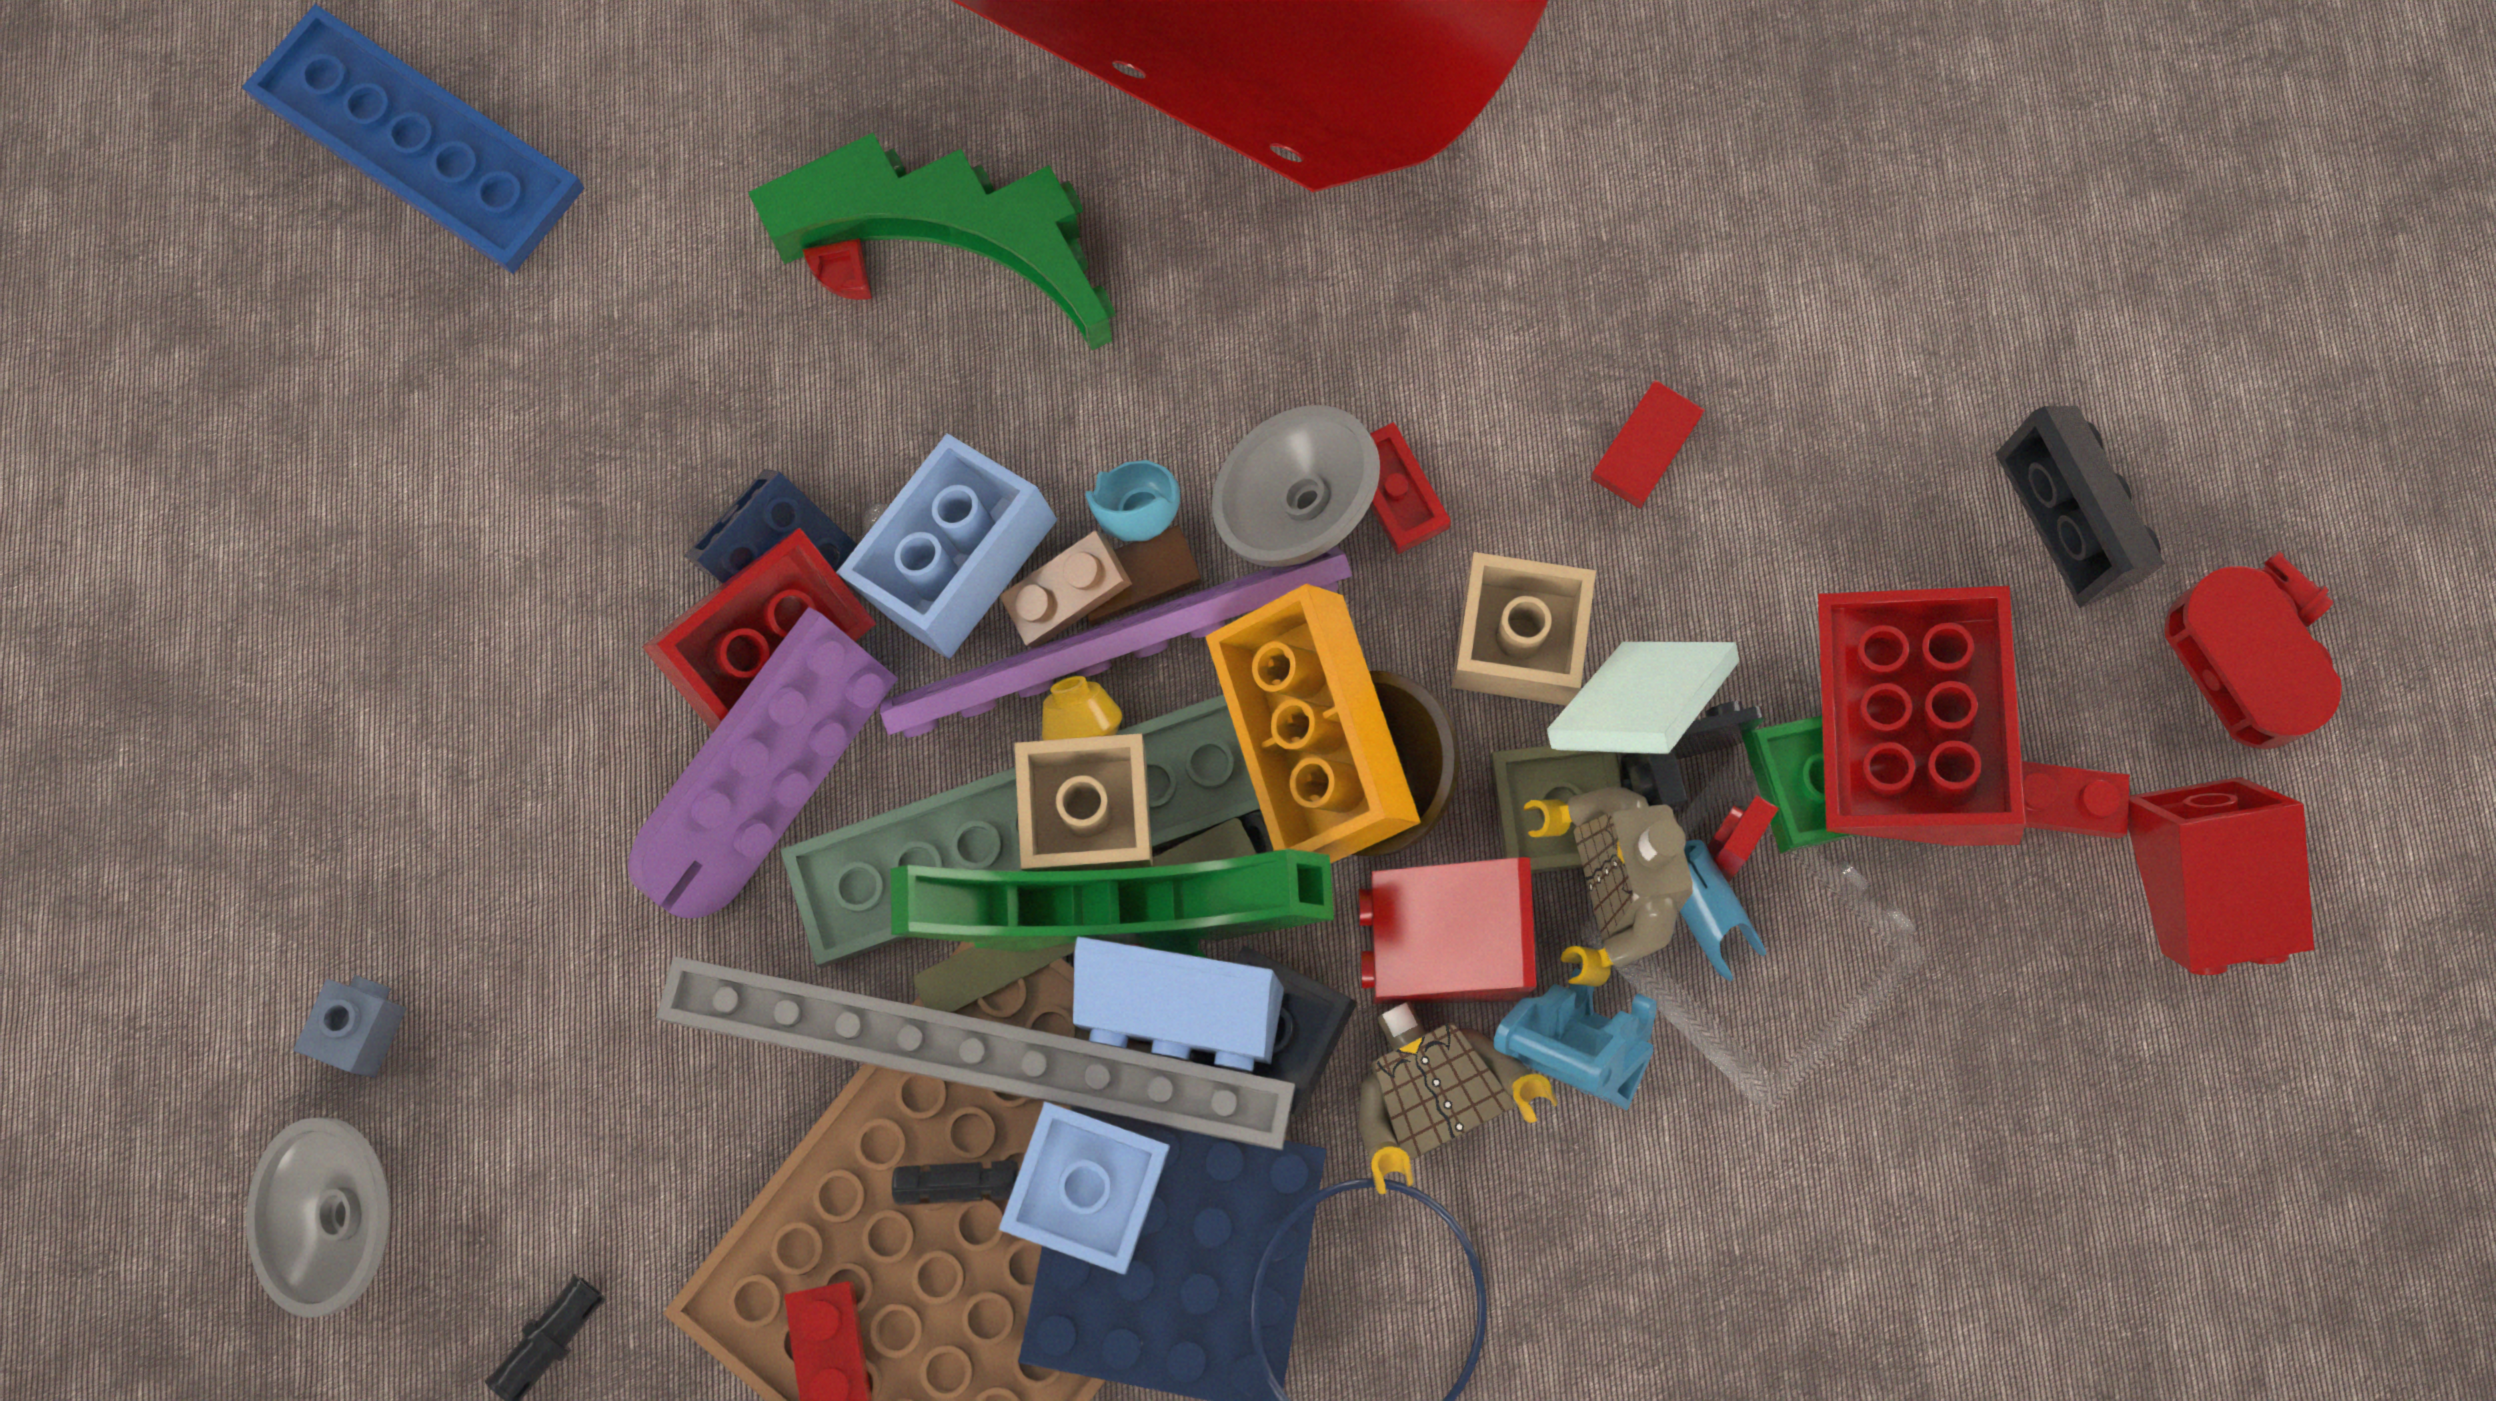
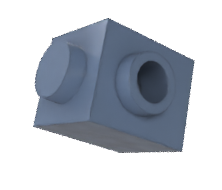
(351, 1026)

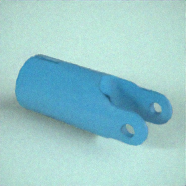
(1714, 907)

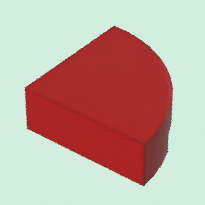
(840, 269)

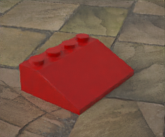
(1921, 716)

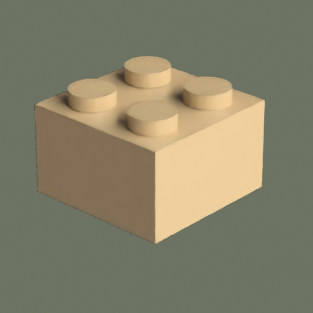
(1523, 629)
(1083, 804)

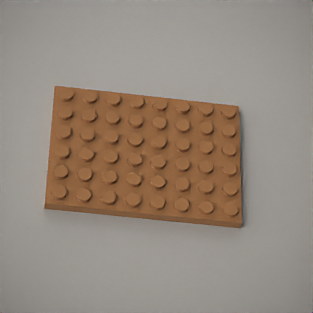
(932, 1282)

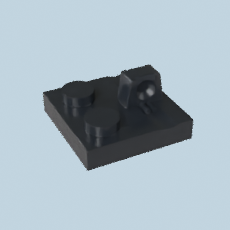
(1306, 1031)

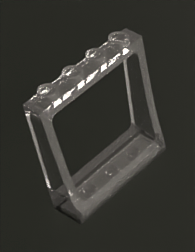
(1758, 1083)

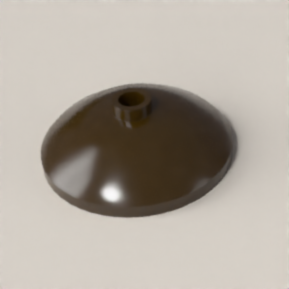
(1426, 751)

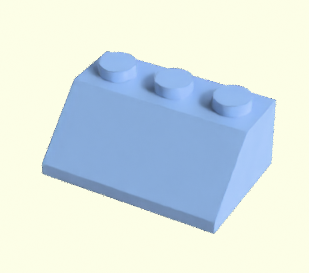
(948, 545)
(1176, 1003)

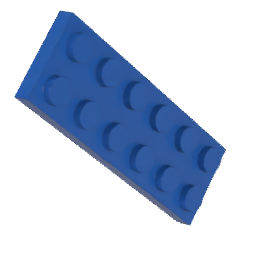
(414, 138)

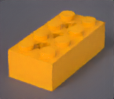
(1311, 725)

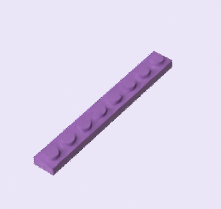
(1091, 650)

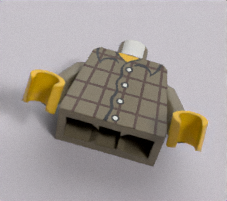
(1631, 870)
(1436, 1091)

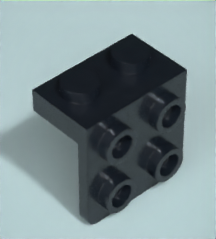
(1658, 775)

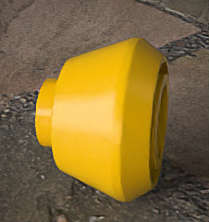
(1079, 711)

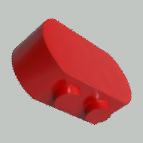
(2253, 657)

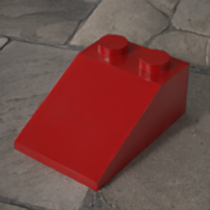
(736, 628)

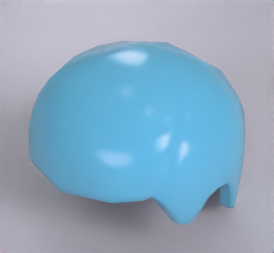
(1135, 500)

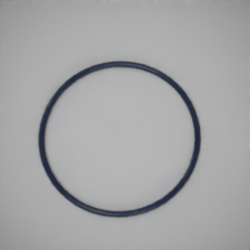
(1346, 1186)

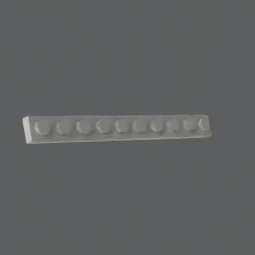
(978, 1053)

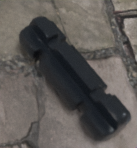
(954, 1182)

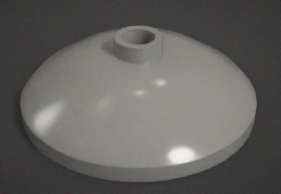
(1295, 486)
(318, 1217)

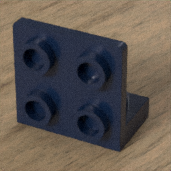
(761, 519)

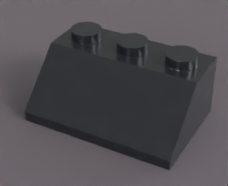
(2079, 504)

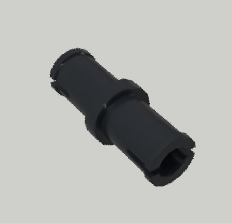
(545, 1340)

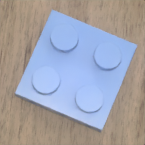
(1084, 1188)

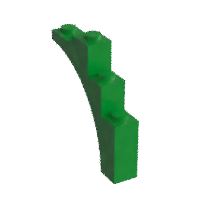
(949, 203)
(1117, 905)

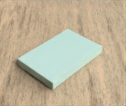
(1643, 697)

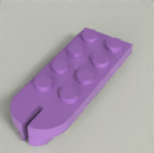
(757, 769)

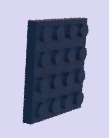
(1185, 1299)

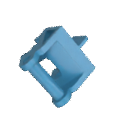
(1579, 1047)

